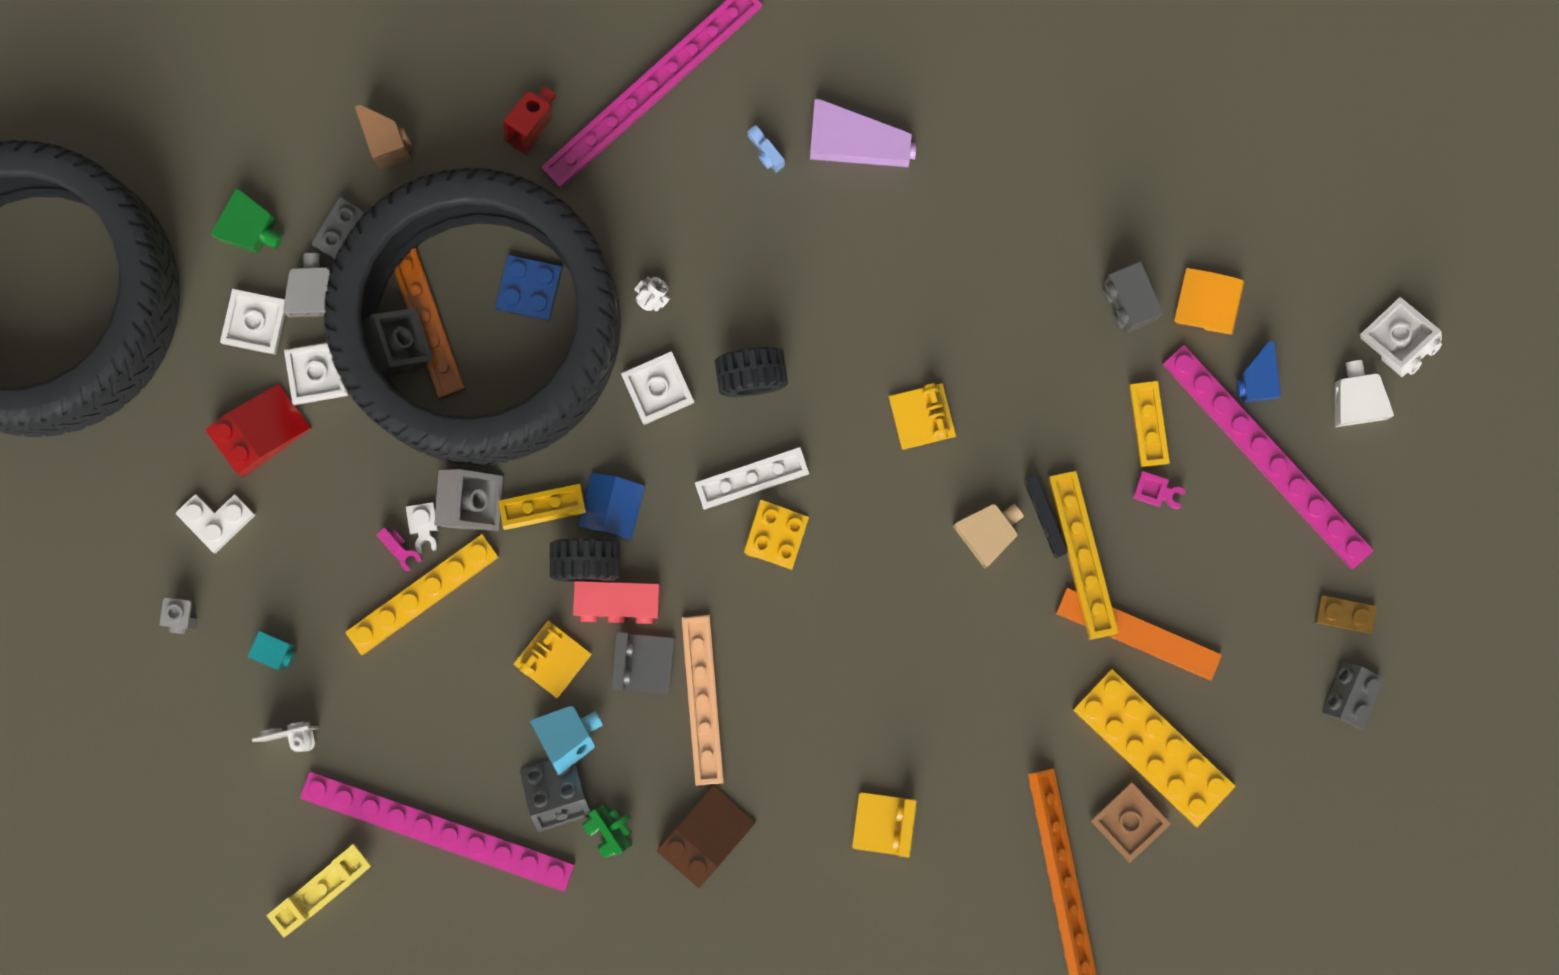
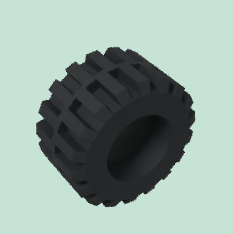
(751, 371)
(584, 560)

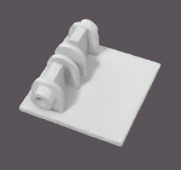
(299, 736)

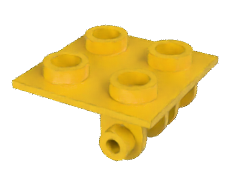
(922, 416)
(775, 534)
(552, 659)

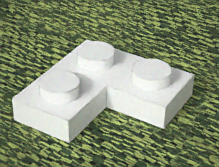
(215, 527)

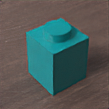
(272, 651)

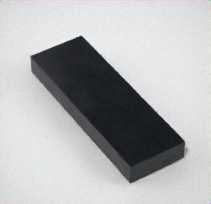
(1045, 517)

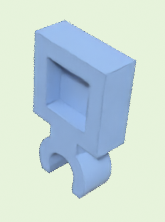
(769, 155)

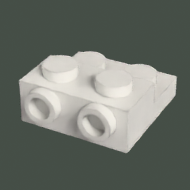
(1402, 337)

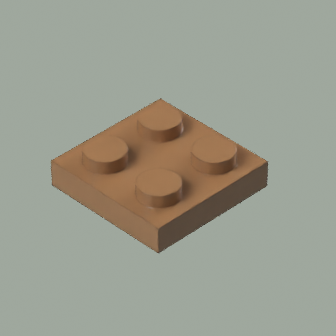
(1130, 822)

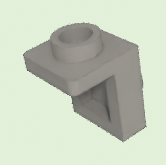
(176, 615)

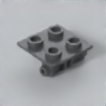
(336, 227)

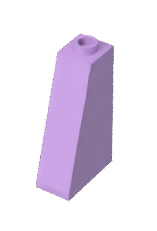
(857, 139)

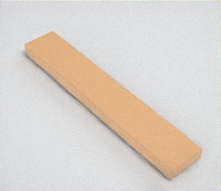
(702, 700)

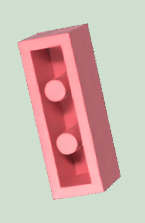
(616, 601)

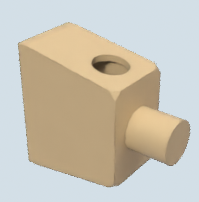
(989, 531)

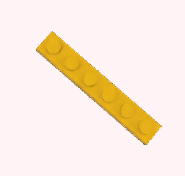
(1082, 555)
(422, 594)

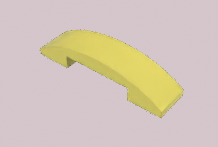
(319, 891)

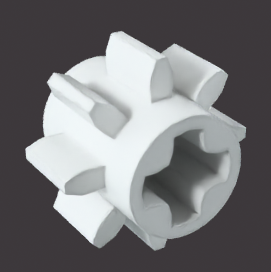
(652, 293)

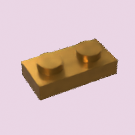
(1345, 614)

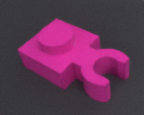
(1154, 489)

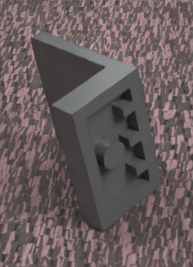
(642, 663)
(553, 797)

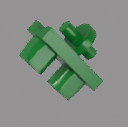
(612, 828)

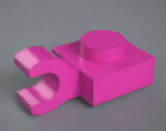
(394, 542)

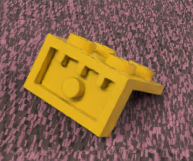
(884, 824)

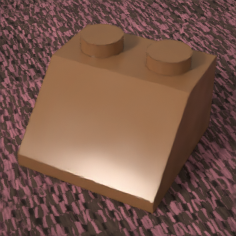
(384, 138)

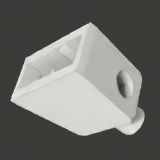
(1360, 397)

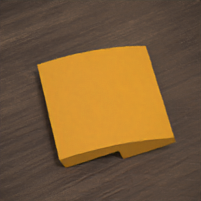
(1209, 301)

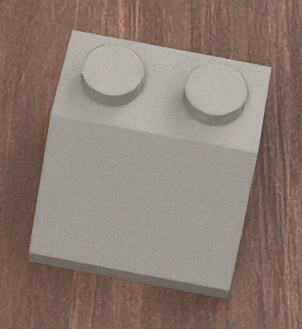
(468, 500)

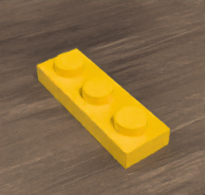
(1149, 424)
(542, 506)

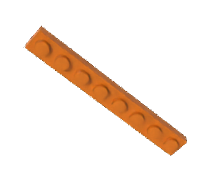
(1062, 873)

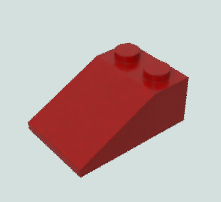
(257, 430)

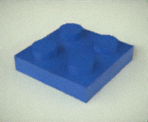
(528, 288)

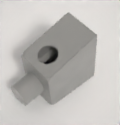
(306, 288)

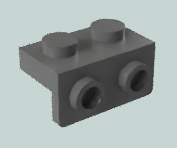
(1353, 695)

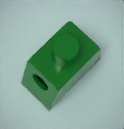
(246, 225)

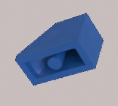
(1260, 377)

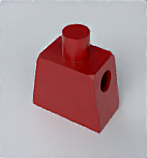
(528, 120)

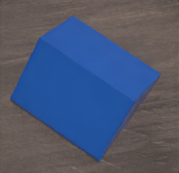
(612, 505)

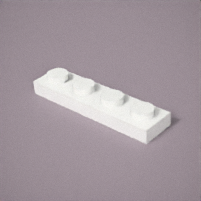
(752, 478)

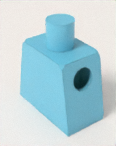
(566, 736)

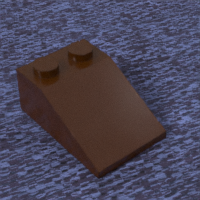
(706, 837)

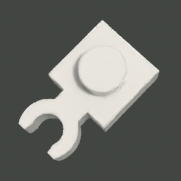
(421, 522)

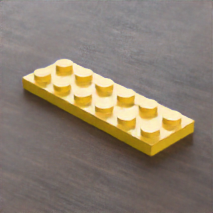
(1154, 748)

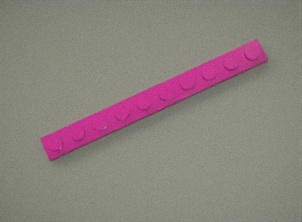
(649, 89)
(1268, 457)
(437, 831)

